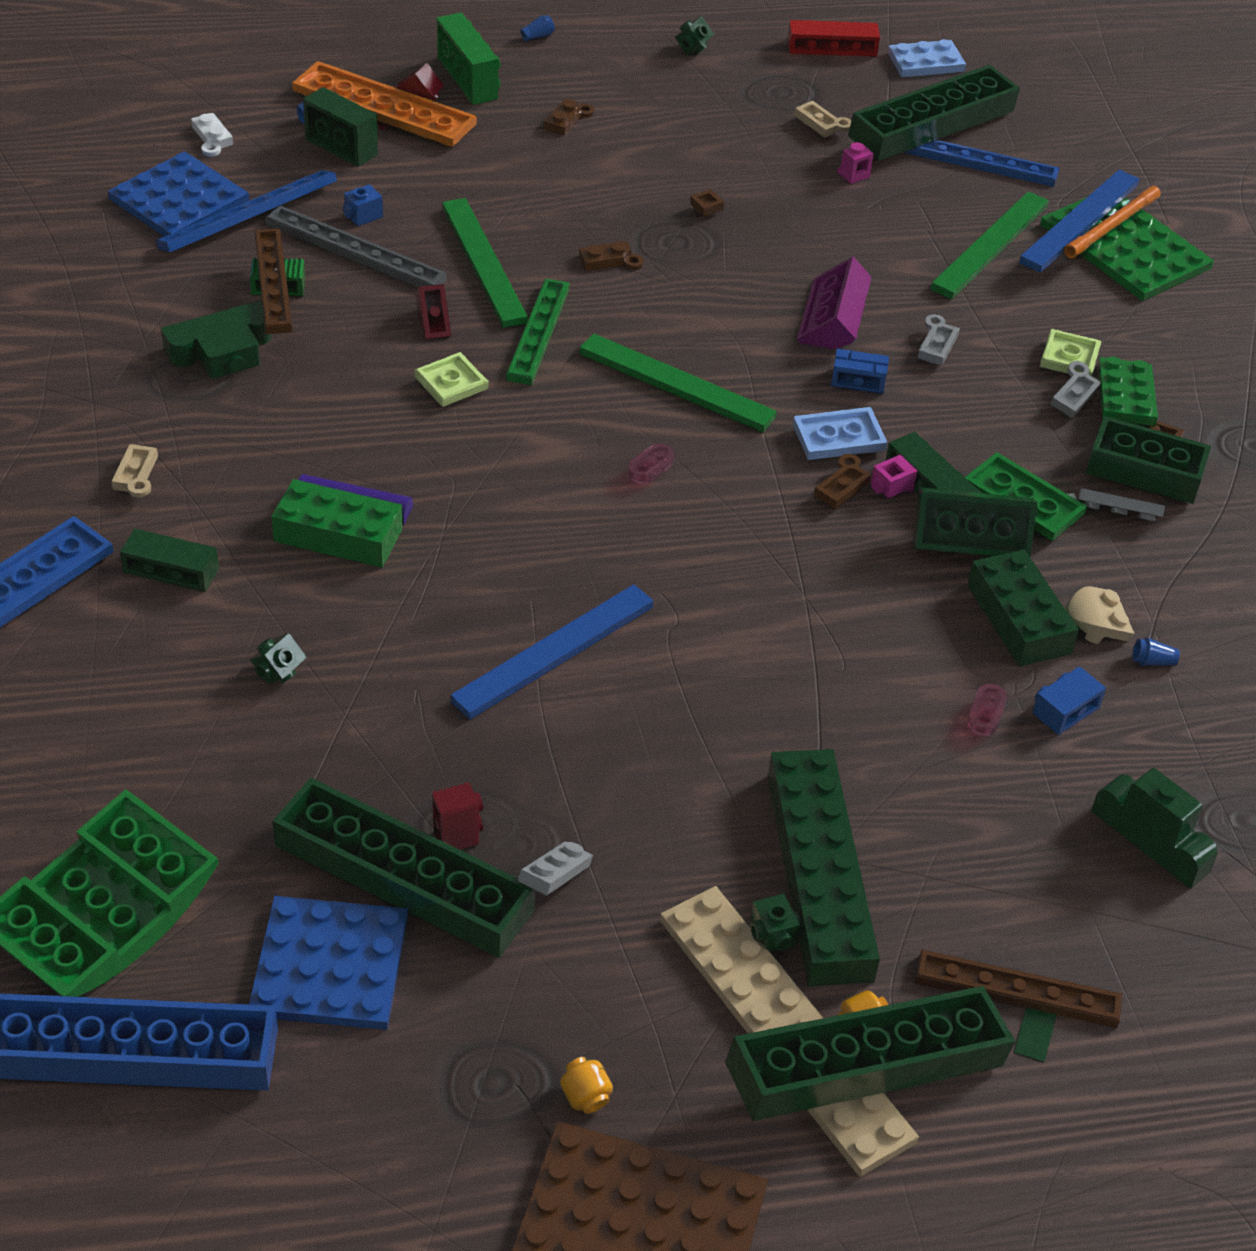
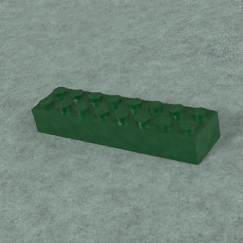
(933, 112)
(404, 866)
(822, 868)
(868, 1052)

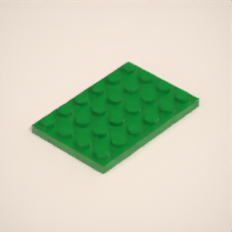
(1140, 252)

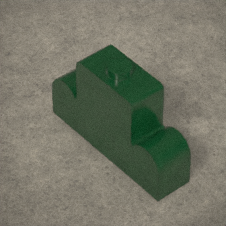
(221, 340)
(1160, 822)

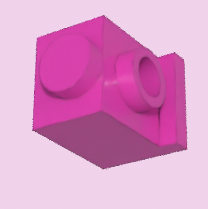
(856, 158)
(893, 477)

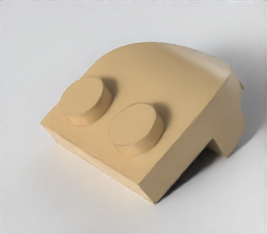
(1099, 614)

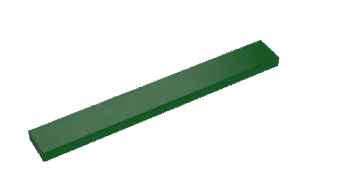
(989, 245)
(484, 263)
(678, 382)

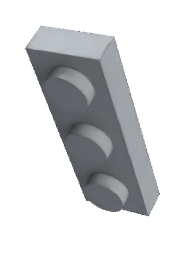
(1120, 504)
(555, 867)

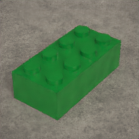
(467, 58)
(337, 523)

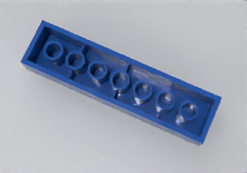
(137, 1042)

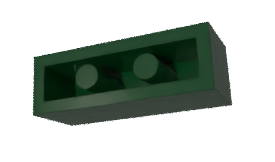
(169, 560)

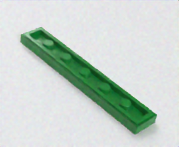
(537, 332)

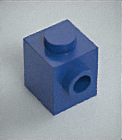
(363, 205)

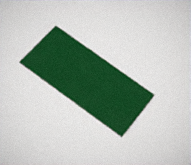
(1035, 1034)

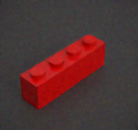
(833, 38)

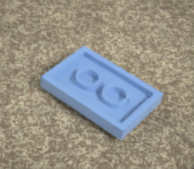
(926, 58)
(839, 433)

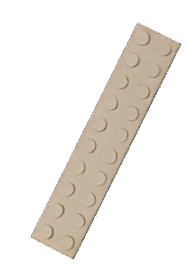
(765, 998)

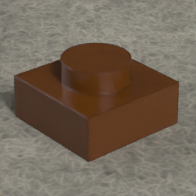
(707, 202)

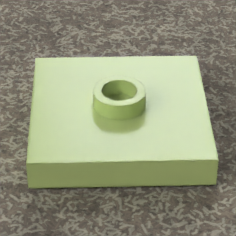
(1065, 348)
(451, 379)

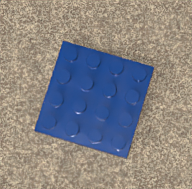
(177, 194)
(330, 962)

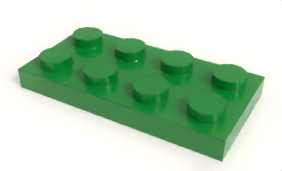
(1127, 391)
(1055, 509)

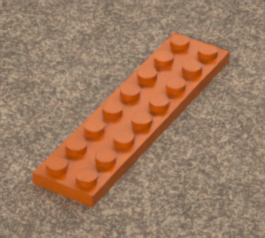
(390, 104)

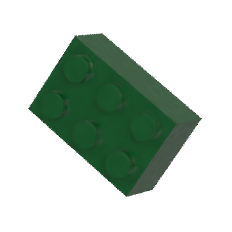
(340, 126)

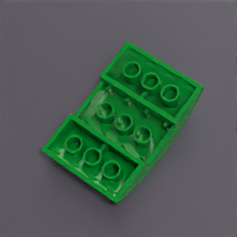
(103, 897)

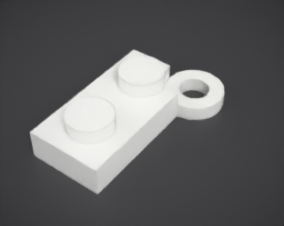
(212, 133)

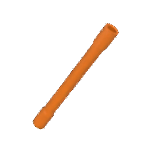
(1083, 242)

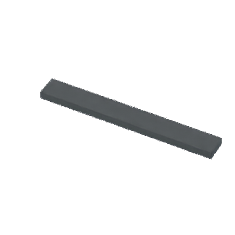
(354, 248)

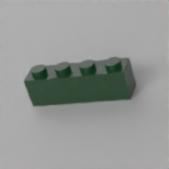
(931, 467)

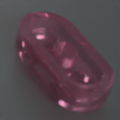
(651, 463)
(987, 709)

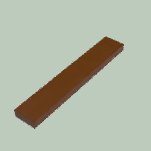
(273, 281)
(1020, 988)

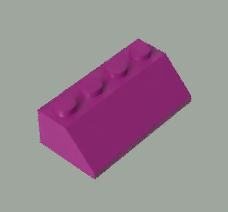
(835, 306)

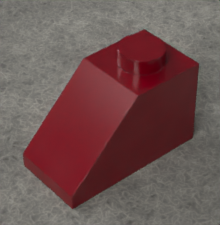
(422, 83)
(433, 311)

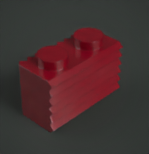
(457, 815)

